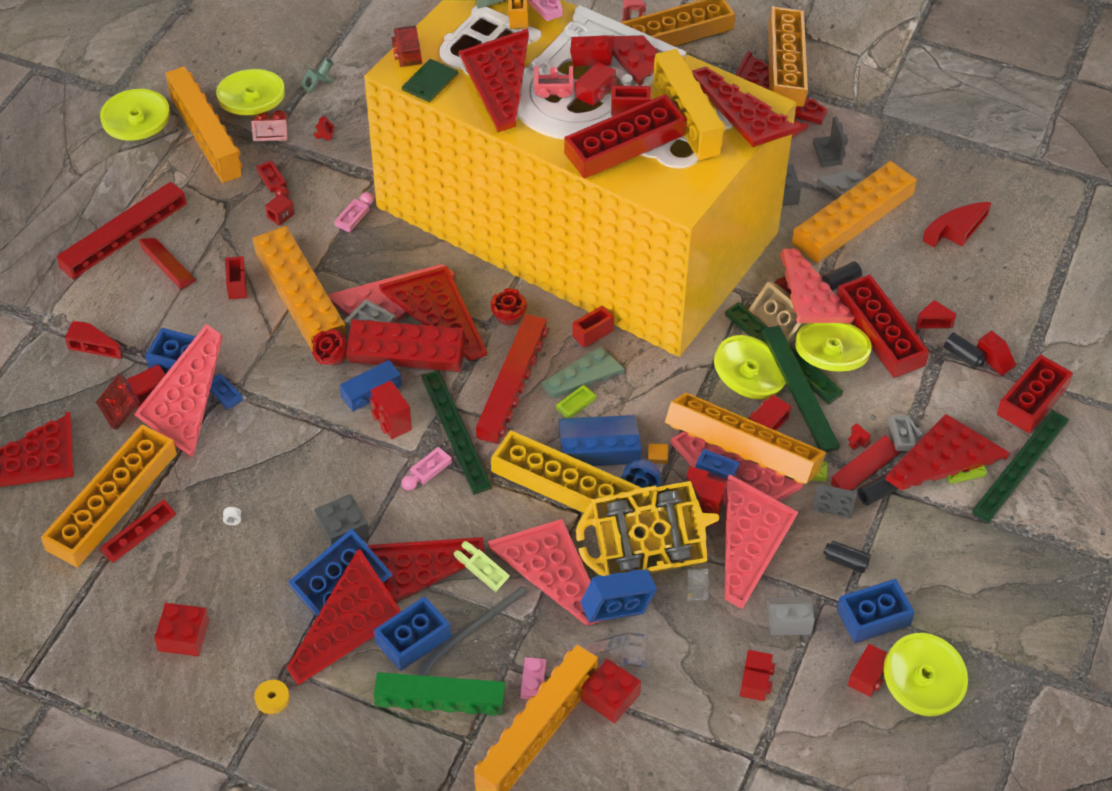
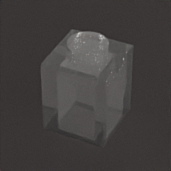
(697, 584)

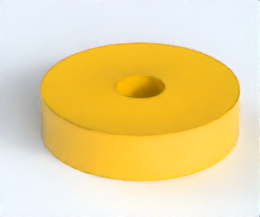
(271, 705)

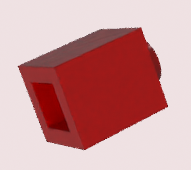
(279, 209)

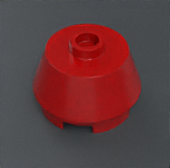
(508, 306)
(329, 347)

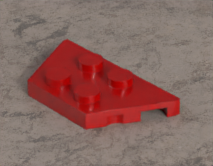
(635, 56)

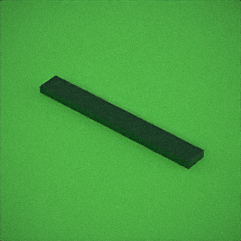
(753, 327)
(800, 389)
(456, 432)
(1020, 466)

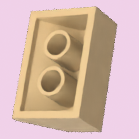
(775, 308)

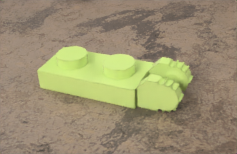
(482, 567)

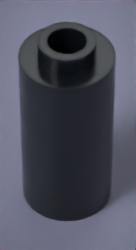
(842, 275)
(965, 350)
(875, 490)
(847, 556)

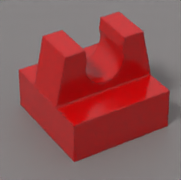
(324, 128)
(859, 437)

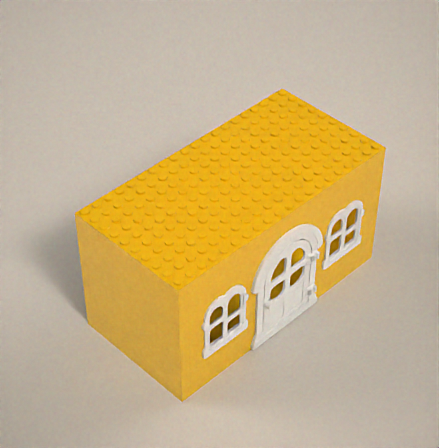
(644, 238)

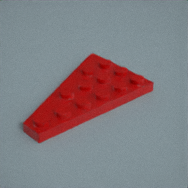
(758, 73)
(498, 75)

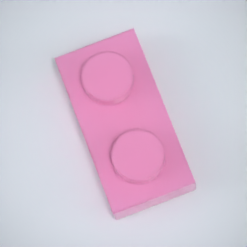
(532, 676)

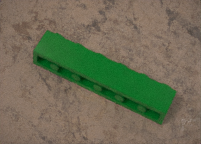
(439, 693)

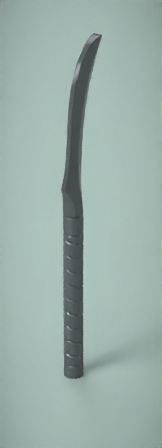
(457, 637)

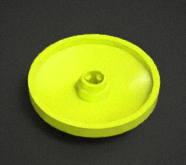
(250, 92)
(135, 114)
(833, 346)
(748, 367)
(925, 674)

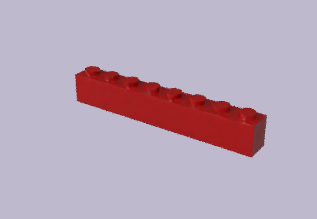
(121, 230)
(512, 379)

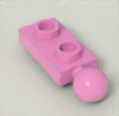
(354, 212)
(426, 469)

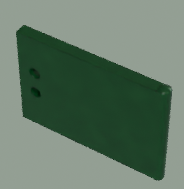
(429, 80)

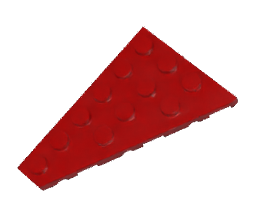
(436, 301)
(944, 452)
(39, 456)
(421, 563)
(345, 621)

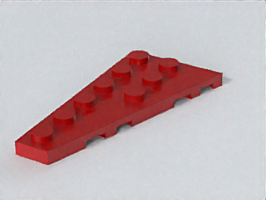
(744, 111)

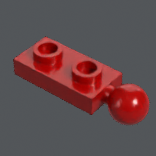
(272, 178)

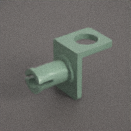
(315, 75)

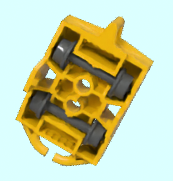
(618, 516)

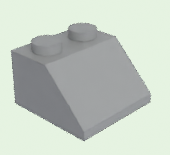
(790, 616)

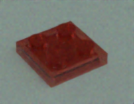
(117, 402)

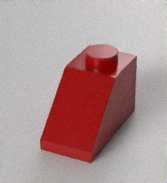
(997, 353)

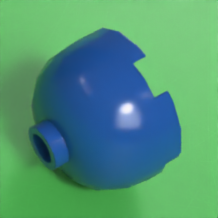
(642, 473)

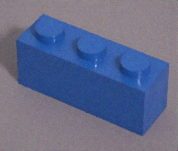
(357, 390)

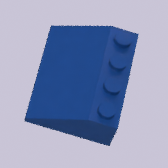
(601, 439)
(319, 578)

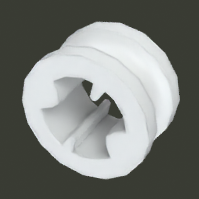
(232, 516)

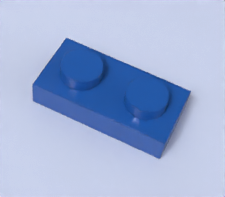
(225, 392)
(717, 464)

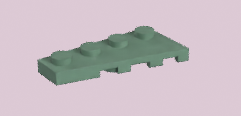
(586, 370)

